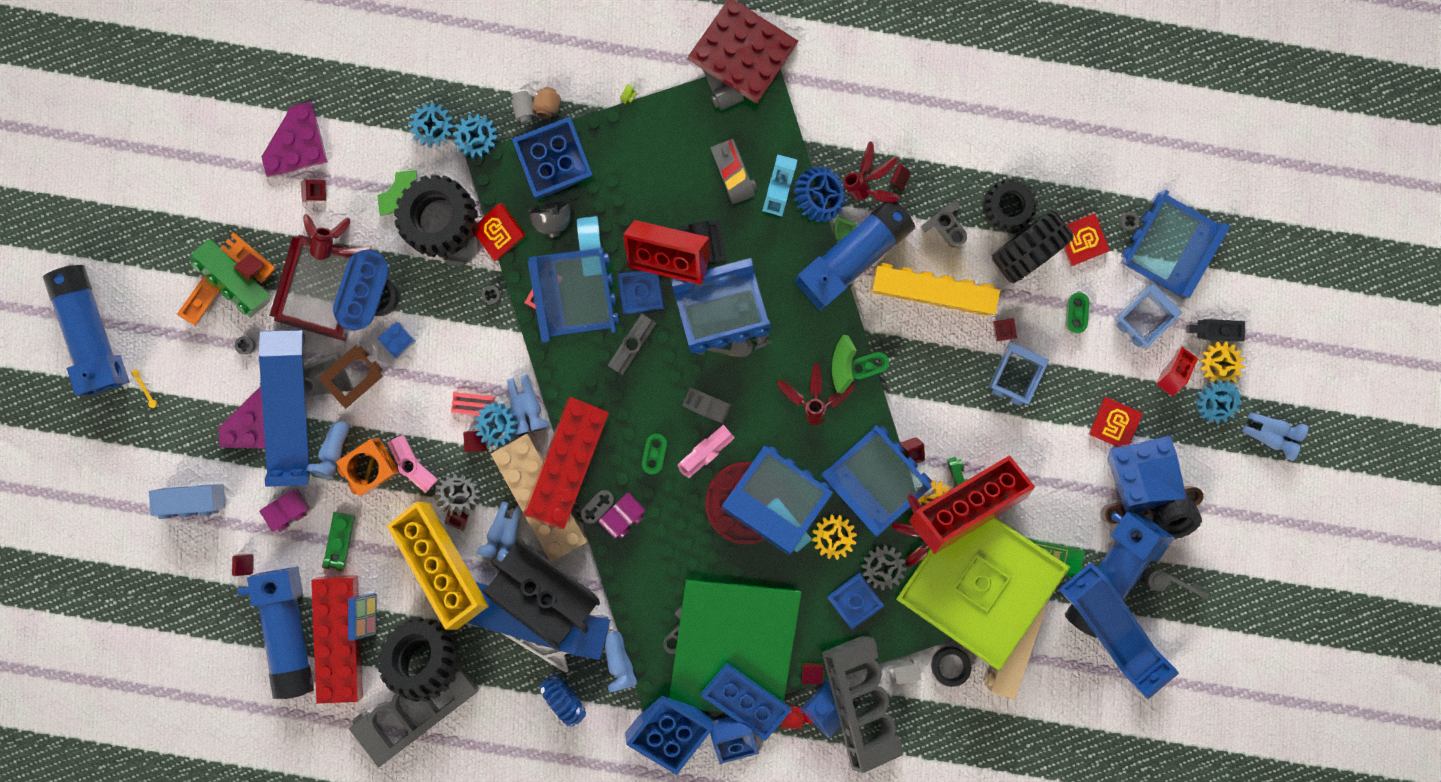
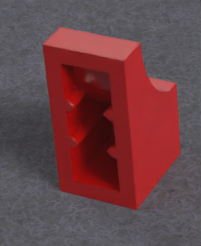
(1177, 372)

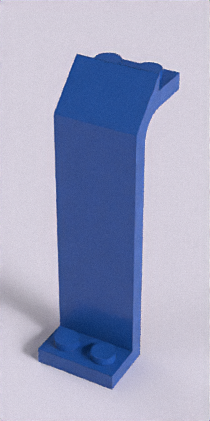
(284, 407)
(1118, 631)
(575, 643)

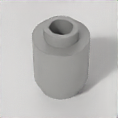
(522, 107)

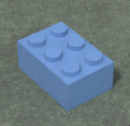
(187, 501)

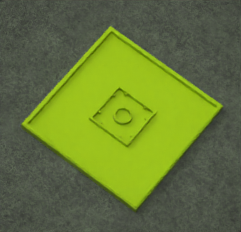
(985, 589)

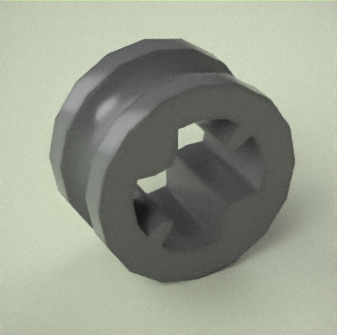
(1135, 222)
(492, 301)
(248, 340)
(761, 341)

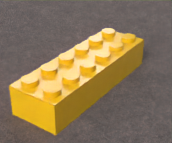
(934, 290)
(437, 566)

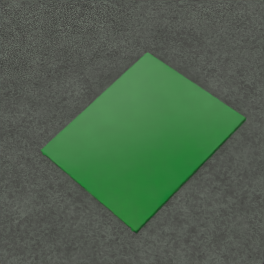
(737, 626)

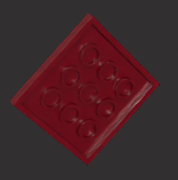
(742, 50)

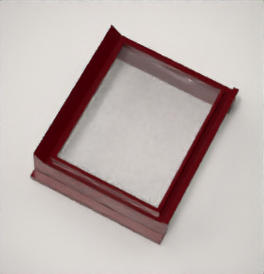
(309, 290)

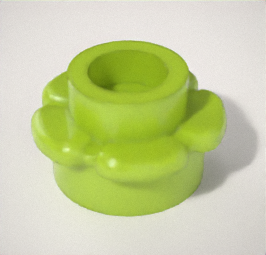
(628, 94)

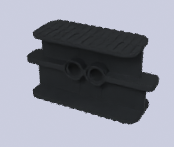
(527, 567)

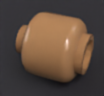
(546, 103)

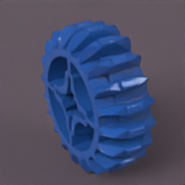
(815, 199)
(562, 700)

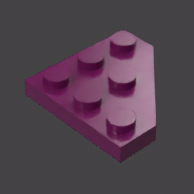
(295, 143)
(245, 425)

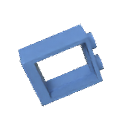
(1162, 302)
(1028, 355)

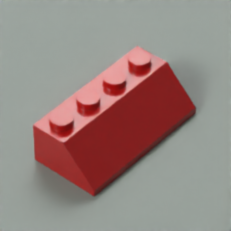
(667, 251)

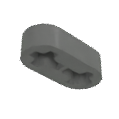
(594, 503)

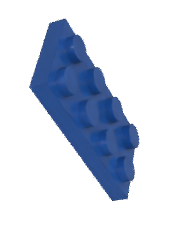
(745, 701)

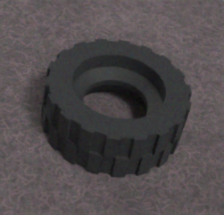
(1185, 510)

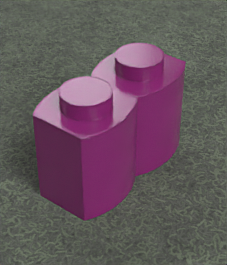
(284, 510)
(622, 515)

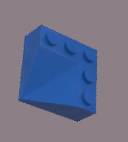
(552, 158)
(1147, 474)
(669, 733)

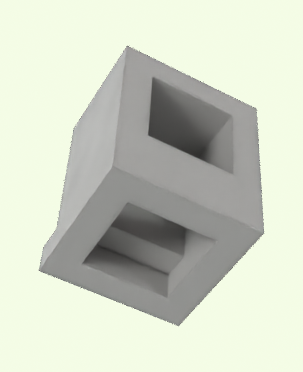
(905, 671)

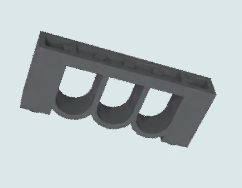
(378, 744)
(886, 745)

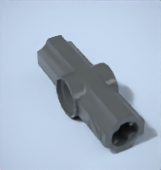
(624, 356)

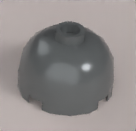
(551, 218)

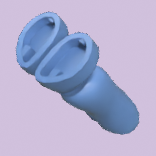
(525, 405)
(1273, 433)
(330, 451)
(502, 531)
(618, 662)

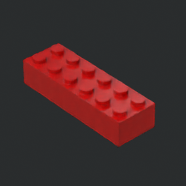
(565, 463)
(971, 504)
(336, 658)

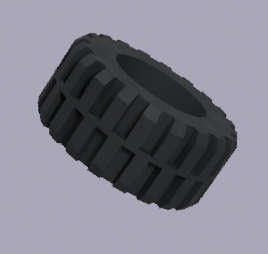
(418, 198)
(1033, 246)
(399, 650)

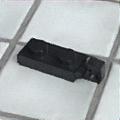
(1218, 330)

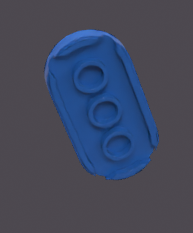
(360, 290)

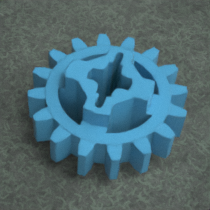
(419, 123)
(472, 144)
(1223, 392)
(499, 422)

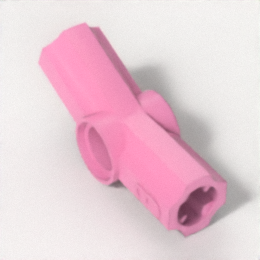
(705, 451)
(419, 474)

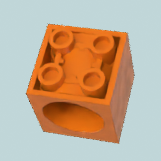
(386, 471)

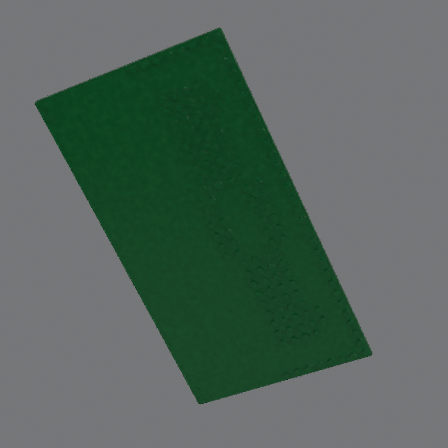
(658, 169)

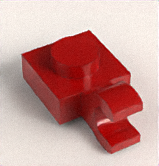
(795, 719)

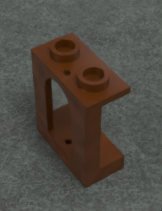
(353, 354)

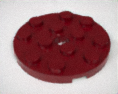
(716, 495)

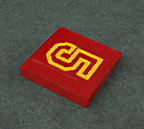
(498, 232)
(1087, 240)
(1115, 423)

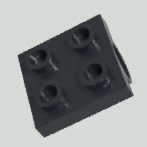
(713, 231)

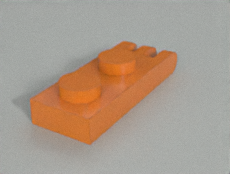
(241, 249)
(198, 302)

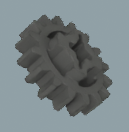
(456, 494)
(874, 570)

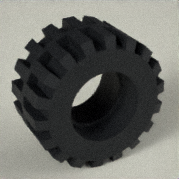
(1022, 193)

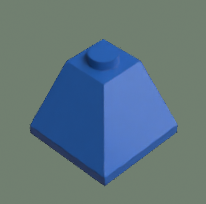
(822, 710)
(732, 740)

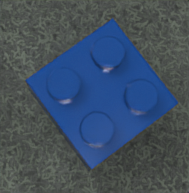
(396, 339)

